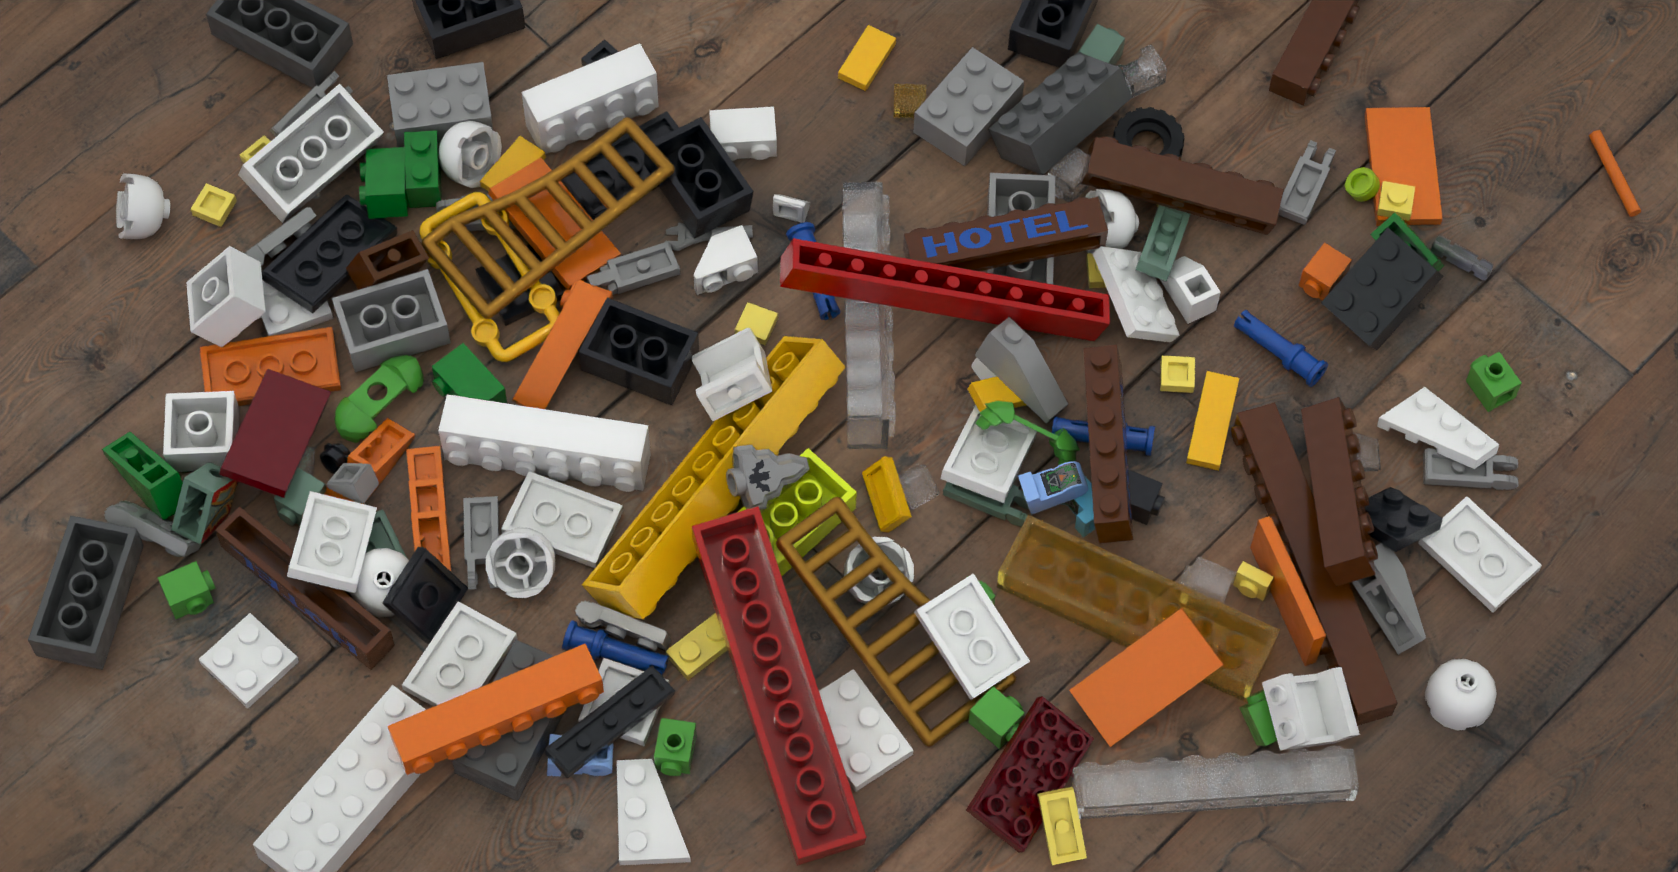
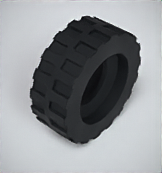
(1152, 121)

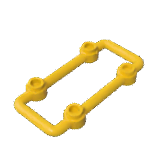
(486, 330)

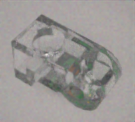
(1144, 72)

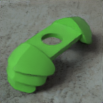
(999, 412)
(356, 413)

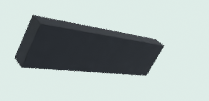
(609, 721)

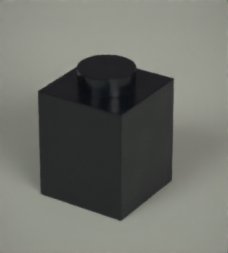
(1144, 497)

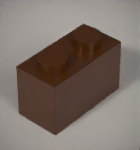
(387, 261)

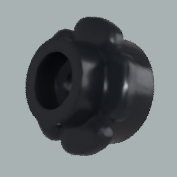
(334, 456)

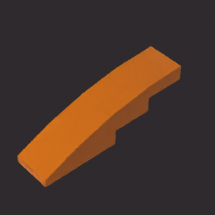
(560, 346)
(381, 450)
(429, 502)

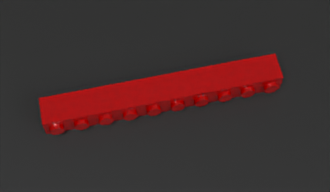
(943, 289)

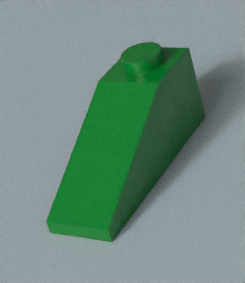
(146, 473)

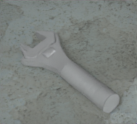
(686, 239)

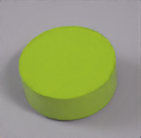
(1362, 184)

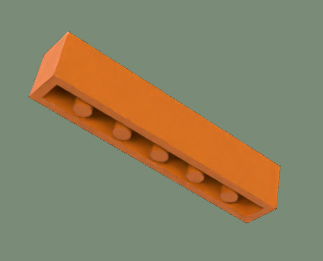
(496, 710)

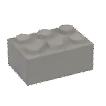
(438, 99)
(966, 105)
(391, 320)

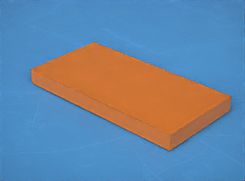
(1404, 153)
(582, 262)
(243, 363)
(1288, 591)
(1146, 677)

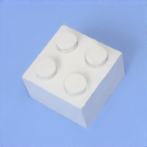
(225, 296)
(199, 428)

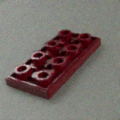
(275, 433)
(1033, 762)

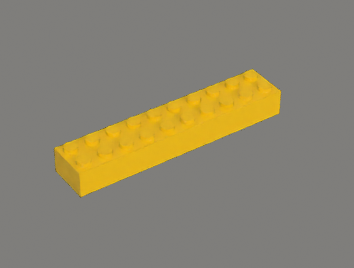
(660, 538)

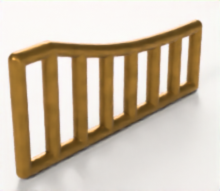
(521, 198)
(848, 625)

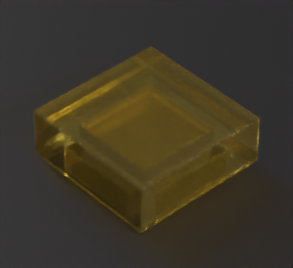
(908, 99)

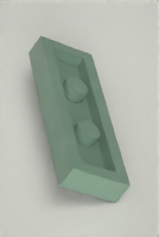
(1162, 242)

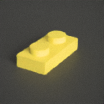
(698, 648)
(1062, 825)

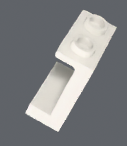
(732, 374)
(1310, 709)

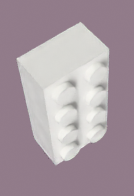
(590, 99)
(310, 153)

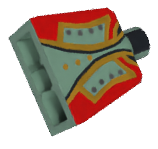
(207, 492)

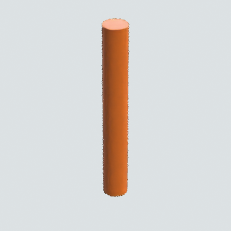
(1615, 173)

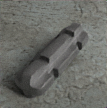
(1462, 257)

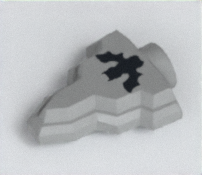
(762, 474)

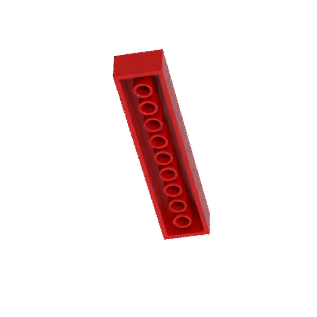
(778, 686)

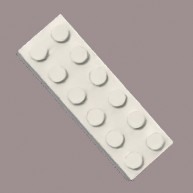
(545, 443)
(343, 796)

